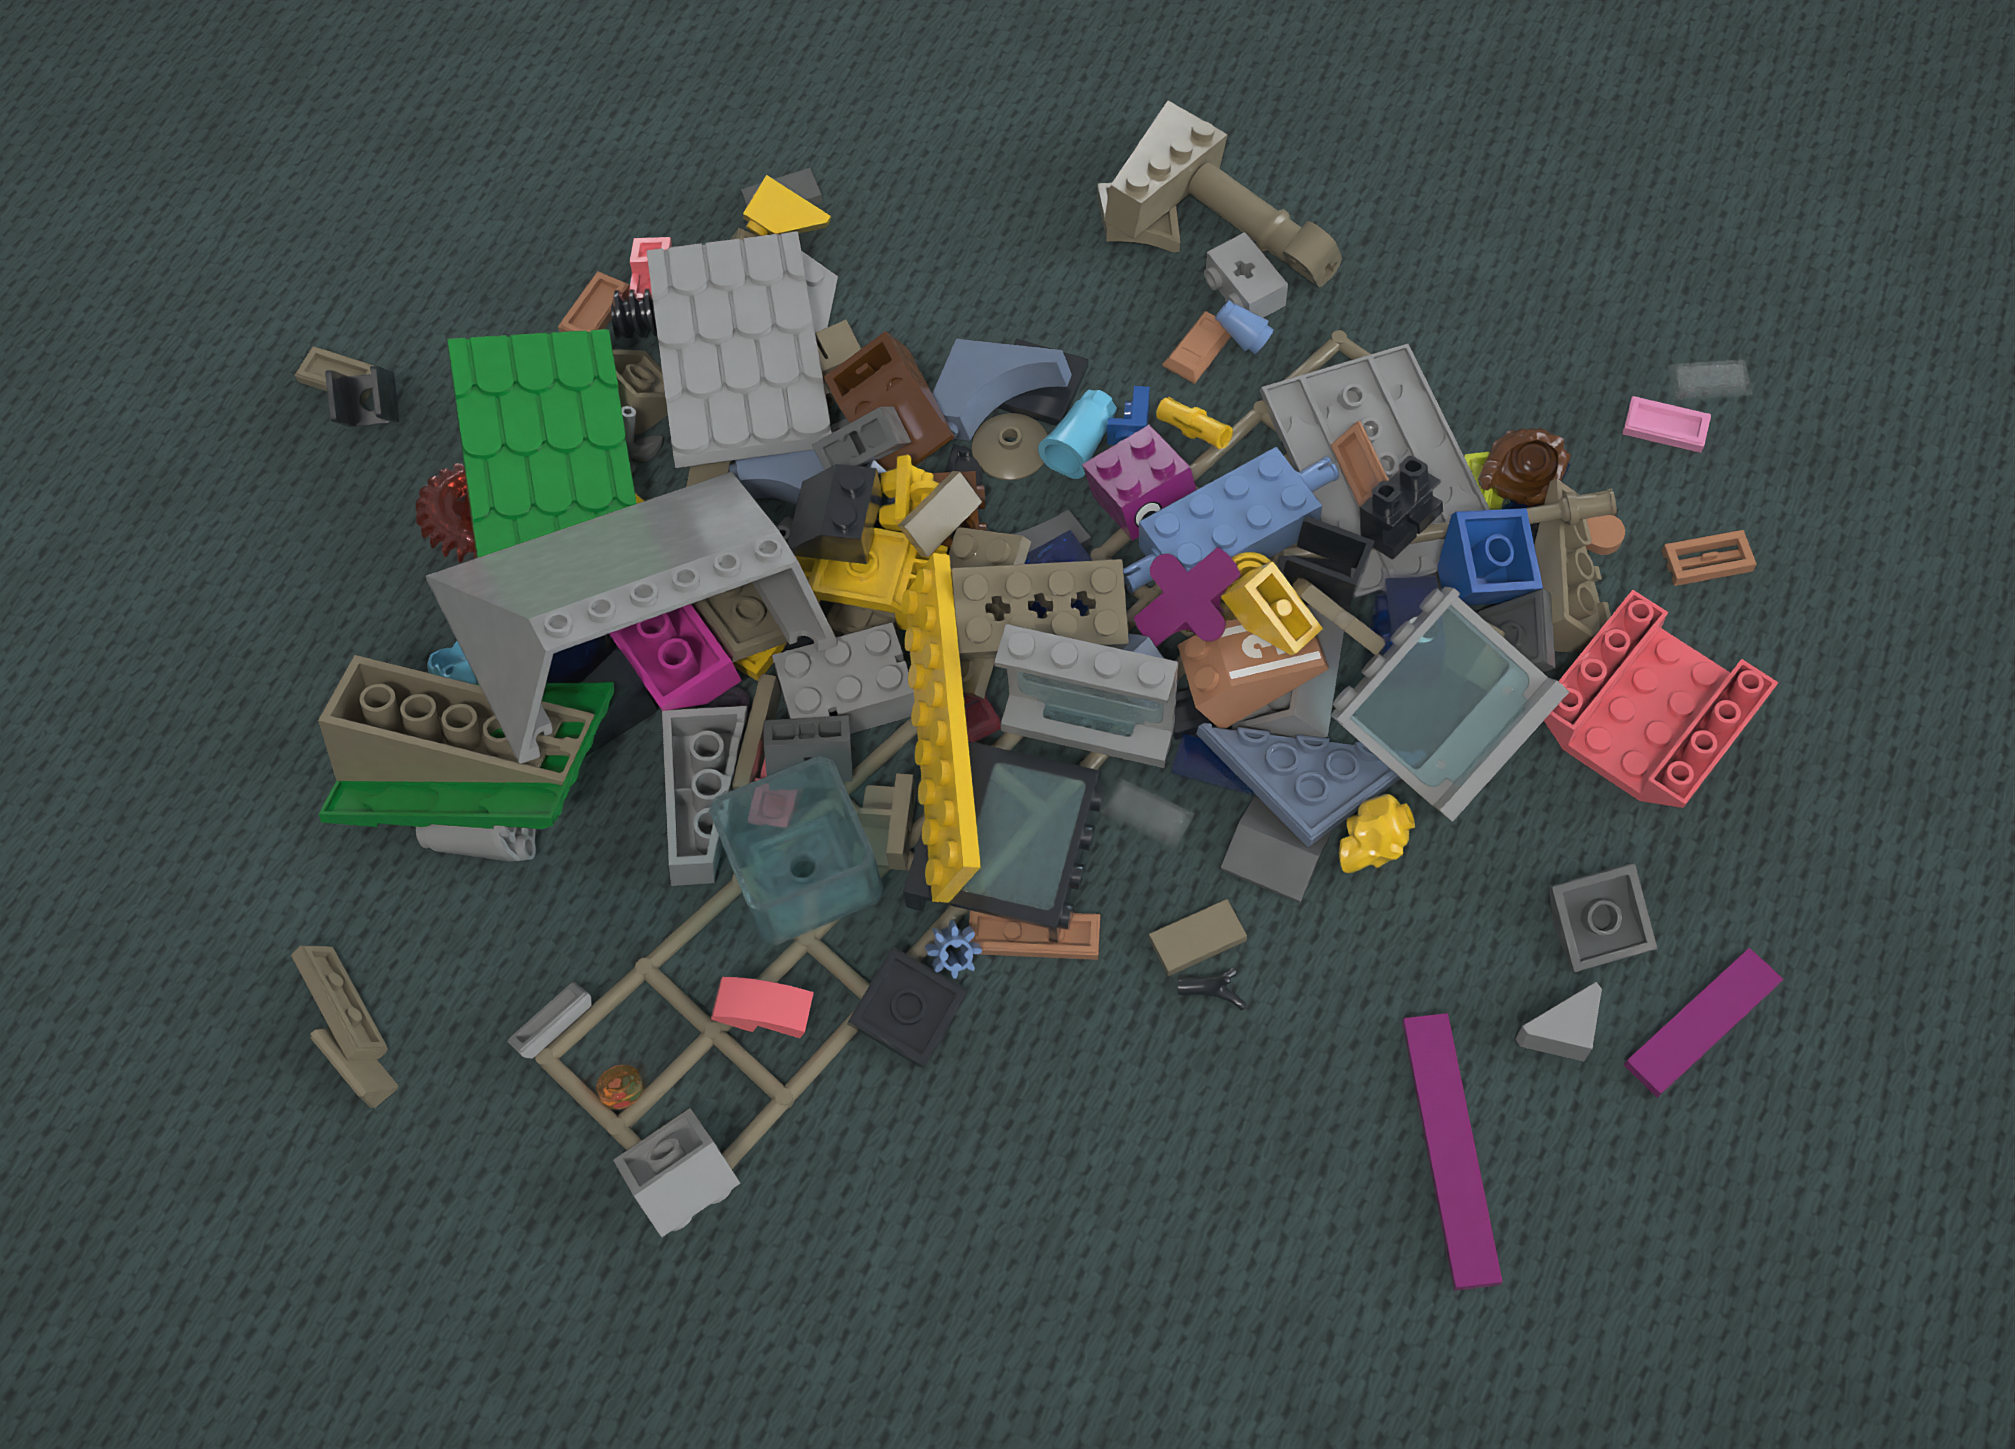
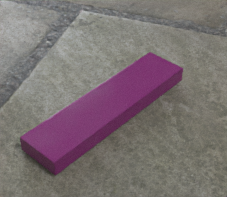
(1703, 1022)

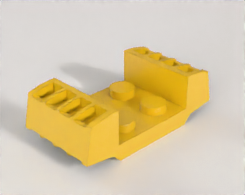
(873, 585)

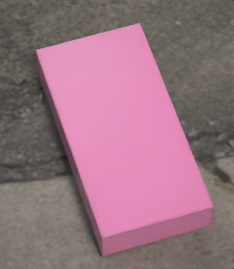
(1666, 424)

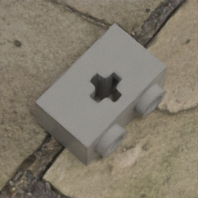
(1245, 276)

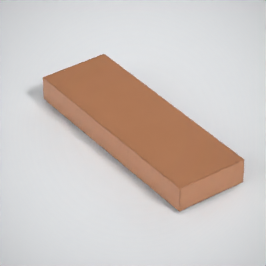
(1016, 938)

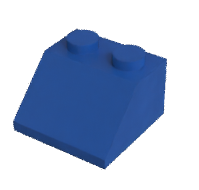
(1489, 556)

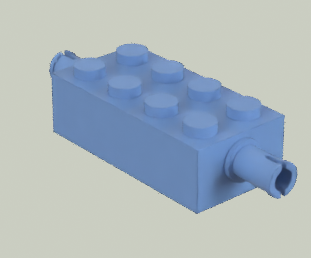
(1241, 512)

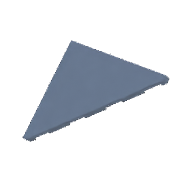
(1302, 778)

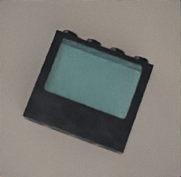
(1030, 838)

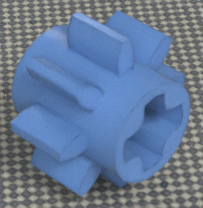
(956, 938)

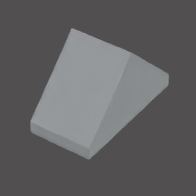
(1566, 1028)

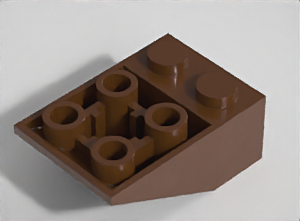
(889, 377)

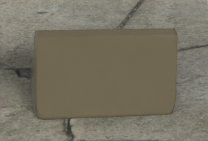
(365, 1077)

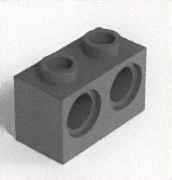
(863, 440)

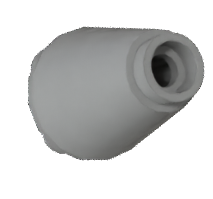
(497, 843)

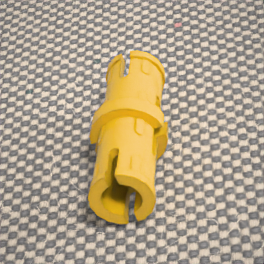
(1194, 423)

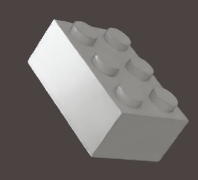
(856, 678)

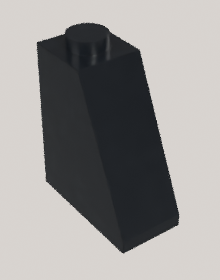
(628, 704)

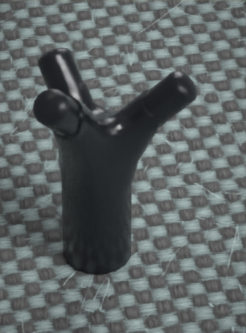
(1211, 986)

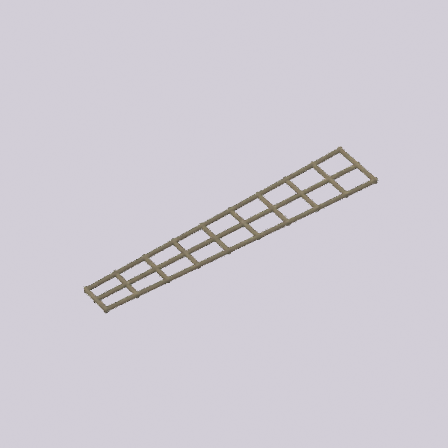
(715, 1032)

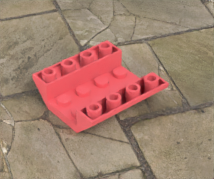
(1652, 706)

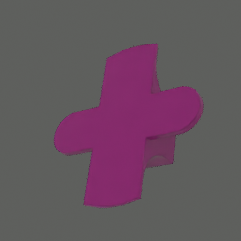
(1188, 598)

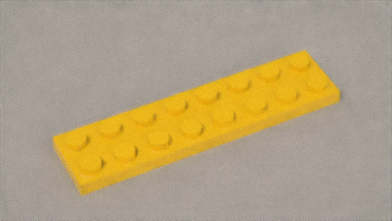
(941, 730)

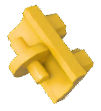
(908, 487)

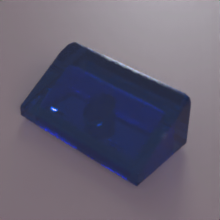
(1199, 763)

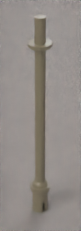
(1568, 509)

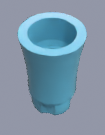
(1078, 434)

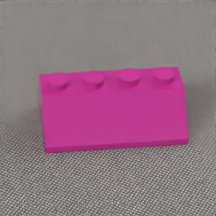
(677, 659)

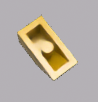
(780, 210)
(1272, 609)

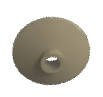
(1009, 459)

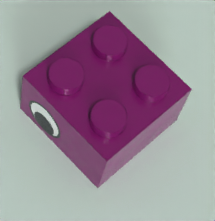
(1138, 479)

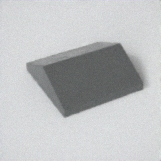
(1271, 854)
(1601, 917)

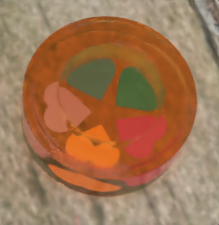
(619, 1087)

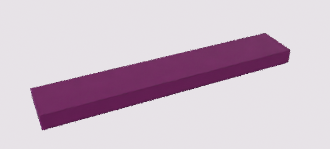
(1451, 1153)

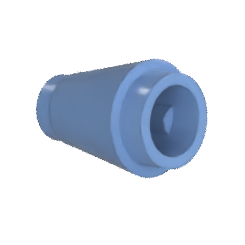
(1244, 326)

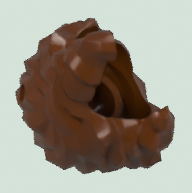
(1524, 465)

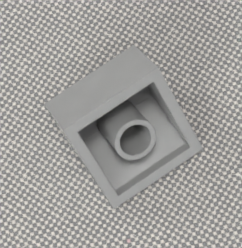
(676, 1173)

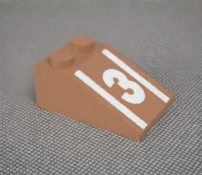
(1244, 672)

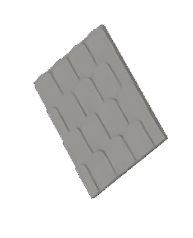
(737, 349)
(1401, 421)

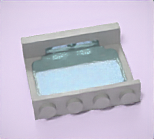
(1088, 695)
(1447, 702)

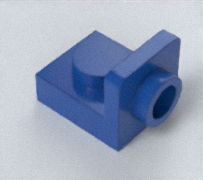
(1135, 417)

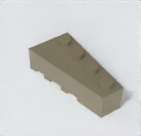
(1162, 169)

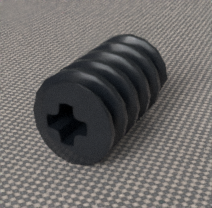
(633, 314)

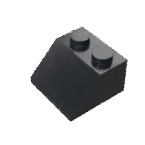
(836, 514)

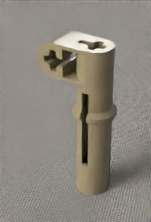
(1304, 249)

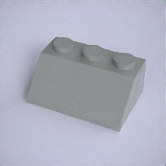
(1309, 706)

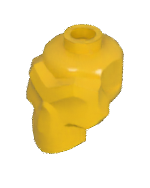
(1376, 833)

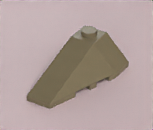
(1569, 578)

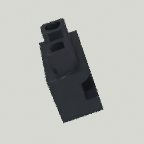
(1400, 508)

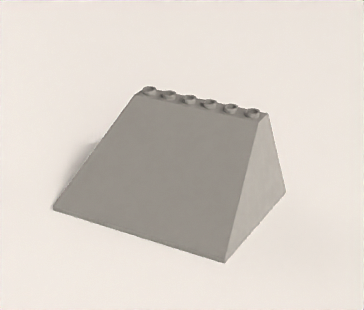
(609, 575)

